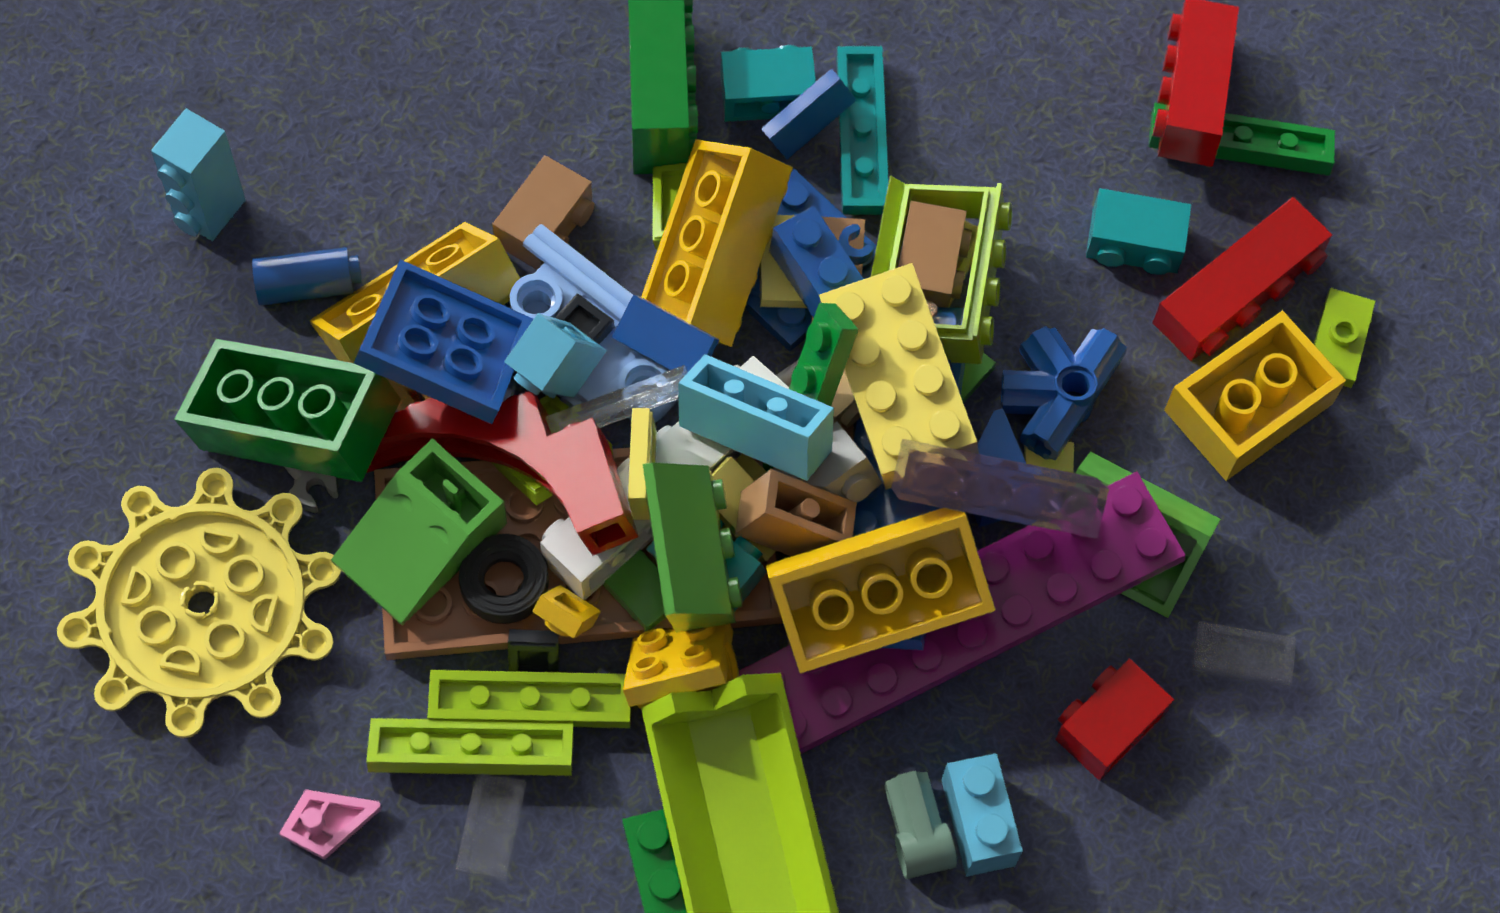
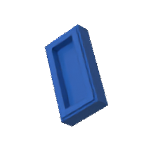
(809, 114)
(662, 335)

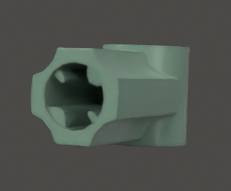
(921, 839)

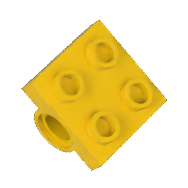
(678, 662)

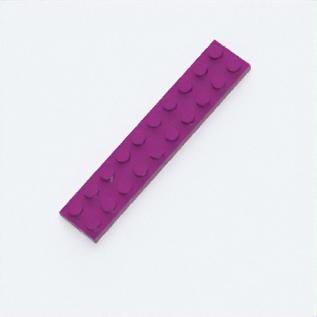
(1034, 583)

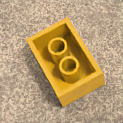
(1254, 395)

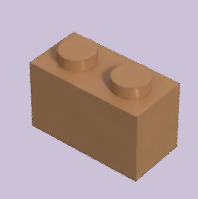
(547, 197)
(933, 243)
(793, 514)

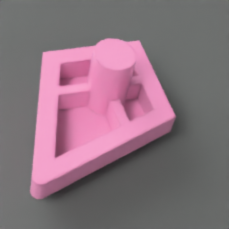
(326, 821)

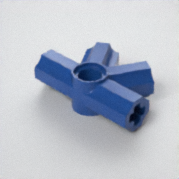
(1052, 375)

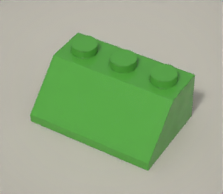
(1188, 523)
(691, 545)

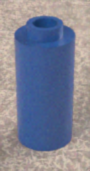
(305, 275)

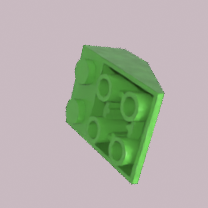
(419, 532)

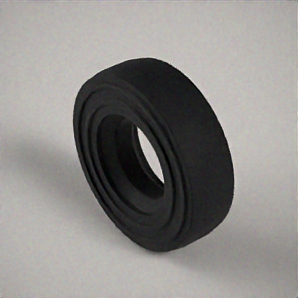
(503, 549)

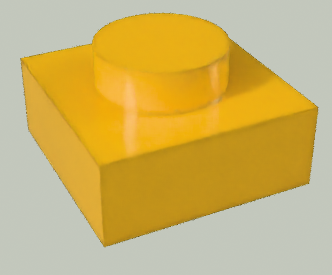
(566, 612)

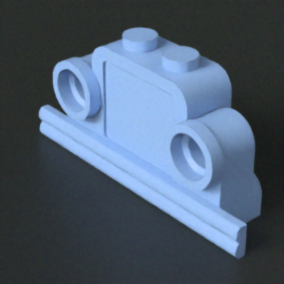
(552, 288)

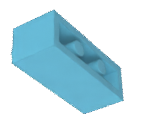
(198, 175)
(755, 417)

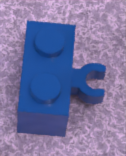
(814, 257)

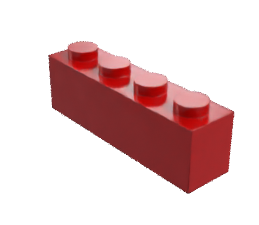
(1197, 81)
(1242, 280)

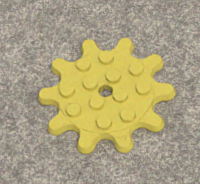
(189, 550)

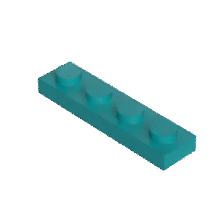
(863, 131)

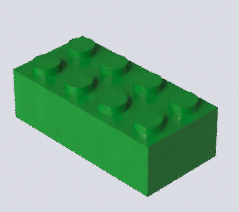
(662, 82)
(288, 409)

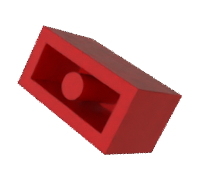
(1113, 718)

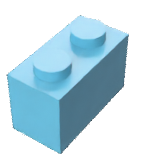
(554, 357)
(981, 814)

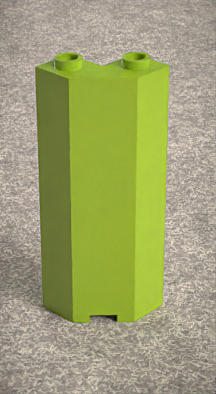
(738, 800)

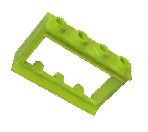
(965, 341)

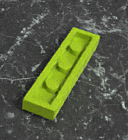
(529, 696)
(470, 747)

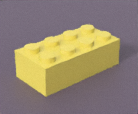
(900, 369)

